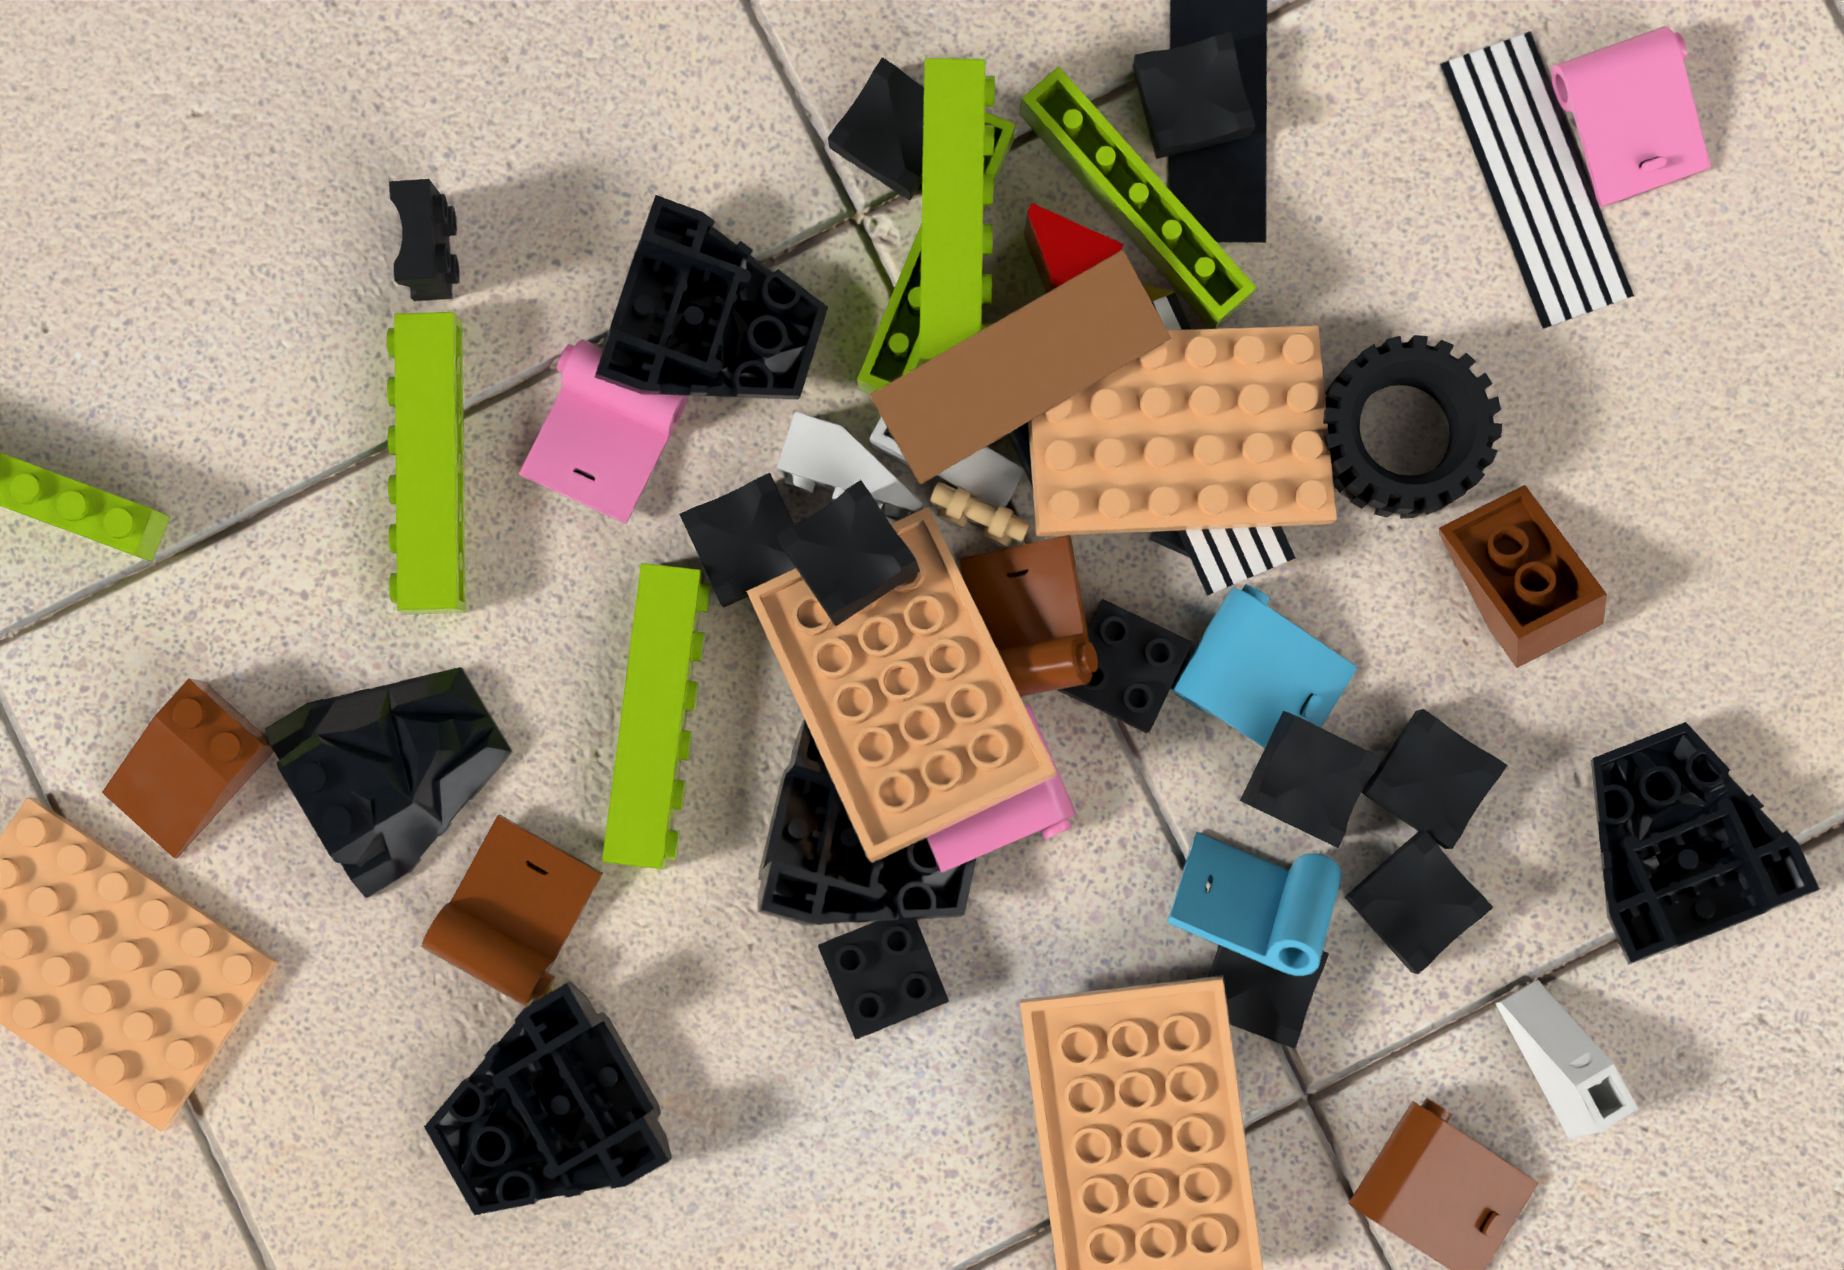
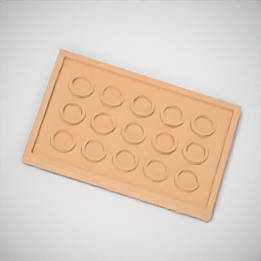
(1191, 439)
(906, 698)
(114, 967)
(1142, 1128)

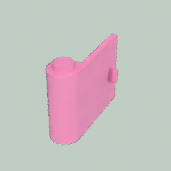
(1633, 107)
(600, 433)
(1036, 809)

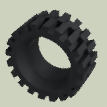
(1454, 389)

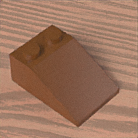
(1524, 576)
(187, 766)

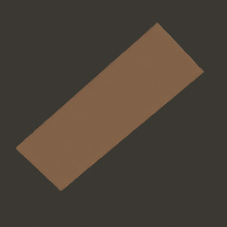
(1020, 367)

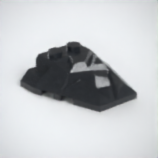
(707, 316)
(388, 769)
(1686, 845)
(820, 872)
(550, 1111)

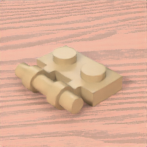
(959, 507)

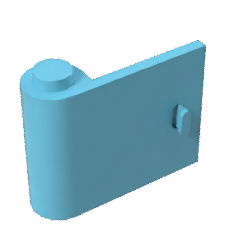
(1259, 665)
(1256, 905)

